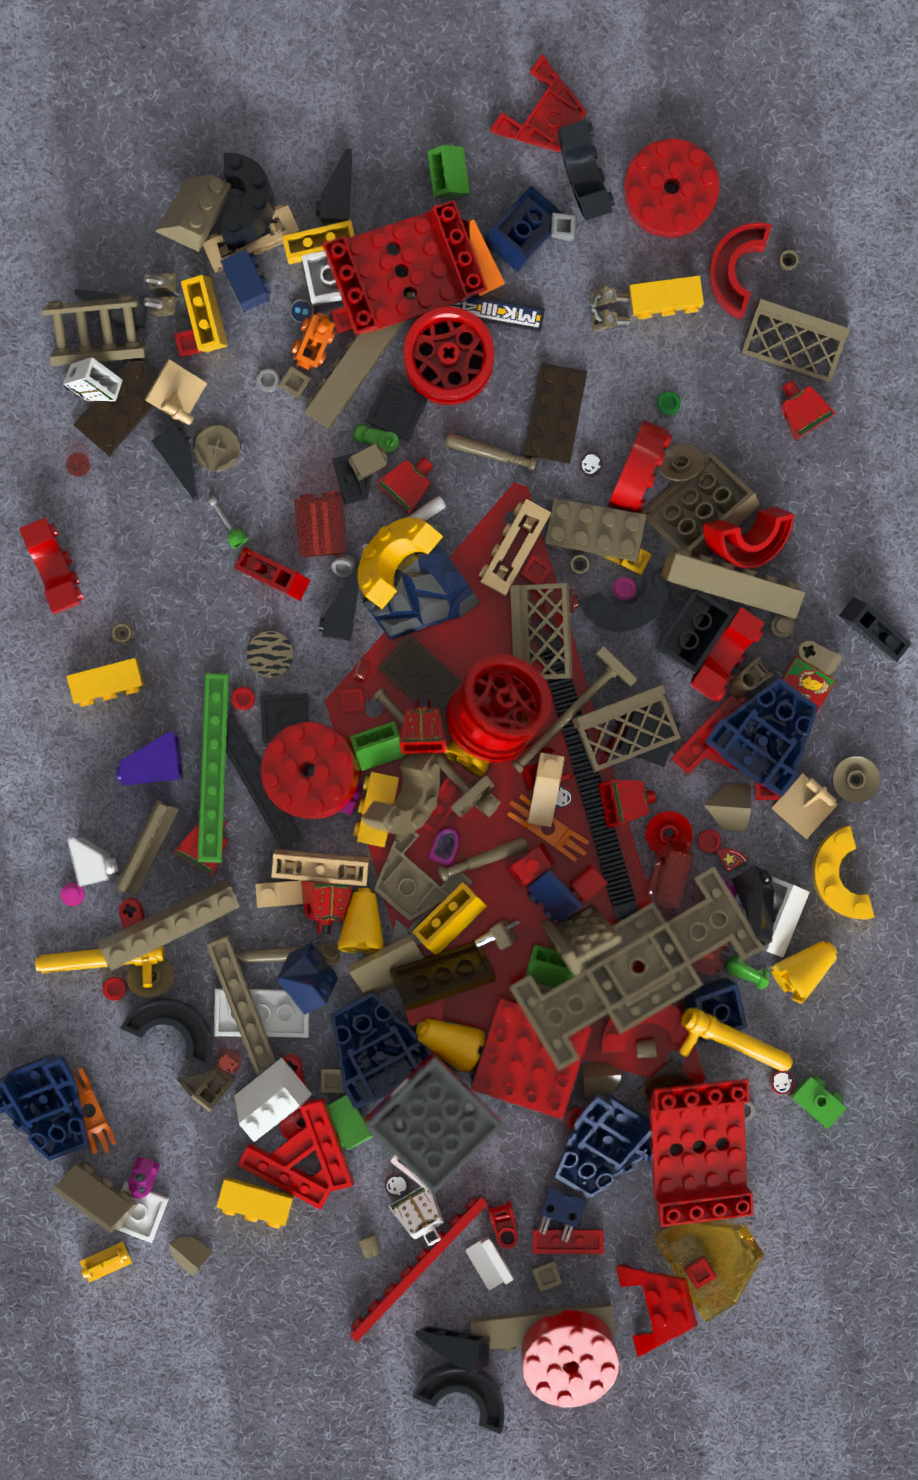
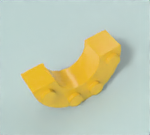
(386, 553)
(827, 880)

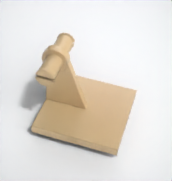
(176, 392)
(805, 805)

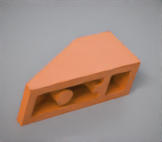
(484, 258)

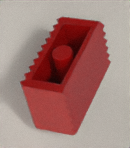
(587, 884)

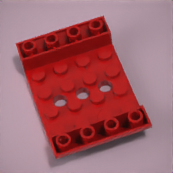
(431, 250)
(703, 1182)

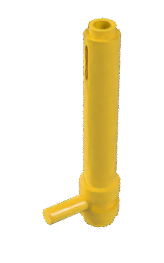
(93, 959)
(709, 1027)

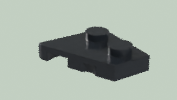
(350, 487)

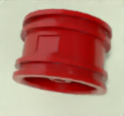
(448, 345)
(507, 693)

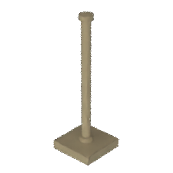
(613, 669)
(470, 794)

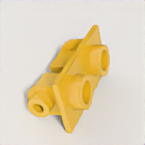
(105, 1262)

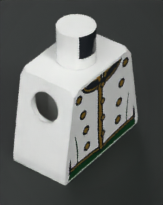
(92, 381)
(419, 1214)

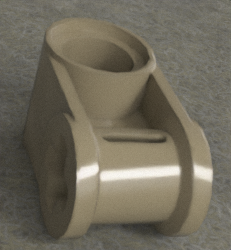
(821, 657)
(749, 678)

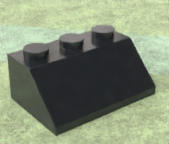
(695, 631)

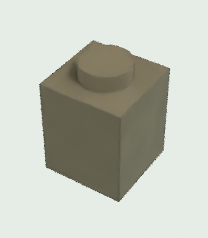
(368, 461)

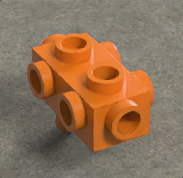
(315, 336)

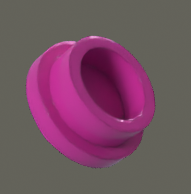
(624, 588)
(72, 894)

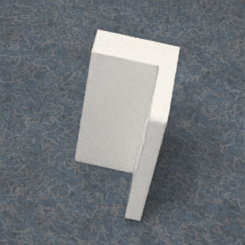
(489, 1263)

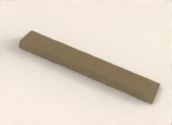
(241, 1003)

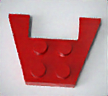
(554, 110)
(667, 1304)

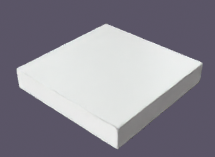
(146, 1216)

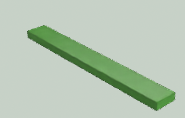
(213, 768)

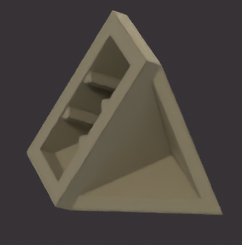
(731, 807)
(207, 1086)

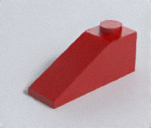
(272, 574)

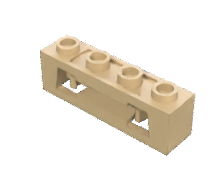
(286, 223)
(533, 513)
(320, 867)

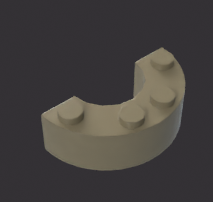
(415, 800)

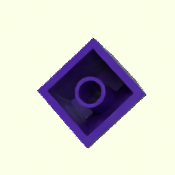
(153, 763)

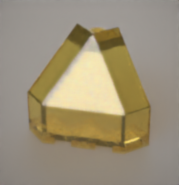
(727, 1249)

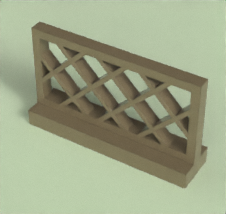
(803, 321)
(522, 627)
(621, 708)
(147, 847)
(567, 946)

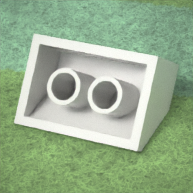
(91, 861)
(788, 905)
(269, 1099)

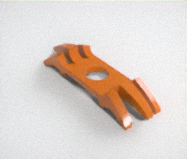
(558, 838)
(98, 1121)

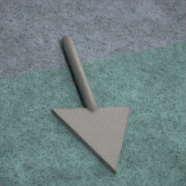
(401, 931)

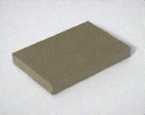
(373, 971)

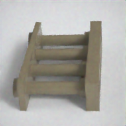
(109, 350)

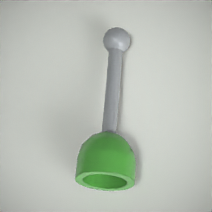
(236, 536)

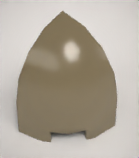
(599, 1078)
(189, 1253)

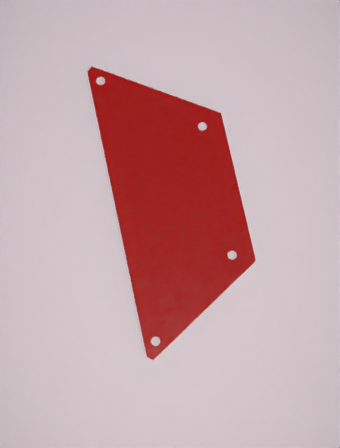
(459, 646)

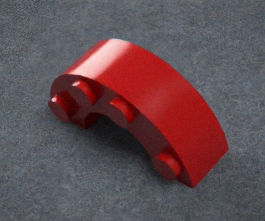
(721, 272)
(639, 467)
(757, 545)
(53, 565)
(726, 654)
(669, 1018)

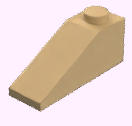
(545, 789)
(279, 893)

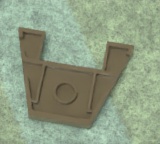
(408, 886)

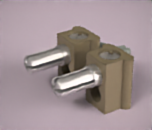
(162, 283)
(606, 319)
(500, 932)

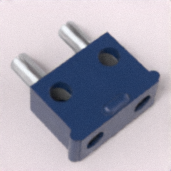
(563, 1206)

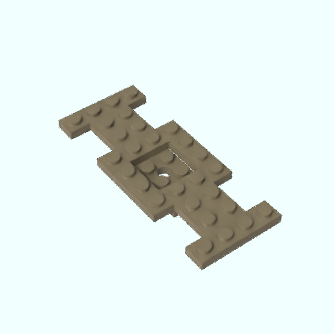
(610, 983)

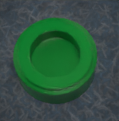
(668, 403)

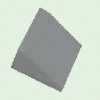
(563, 226)

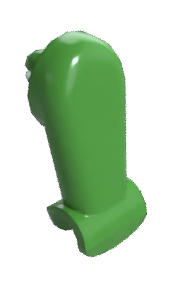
(386, 440)
(740, 969)

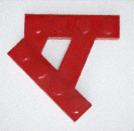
(697, 749)
(279, 1165)

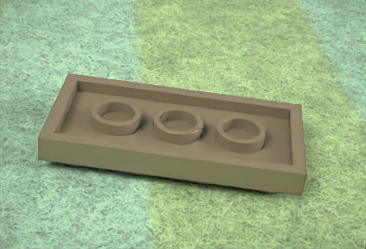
(596, 530)

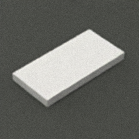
(276, 1010)

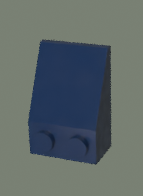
(522, 229)
(553, 896)

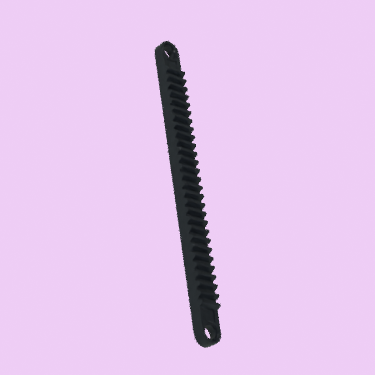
(588, 782)

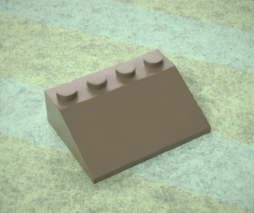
(706, 498)

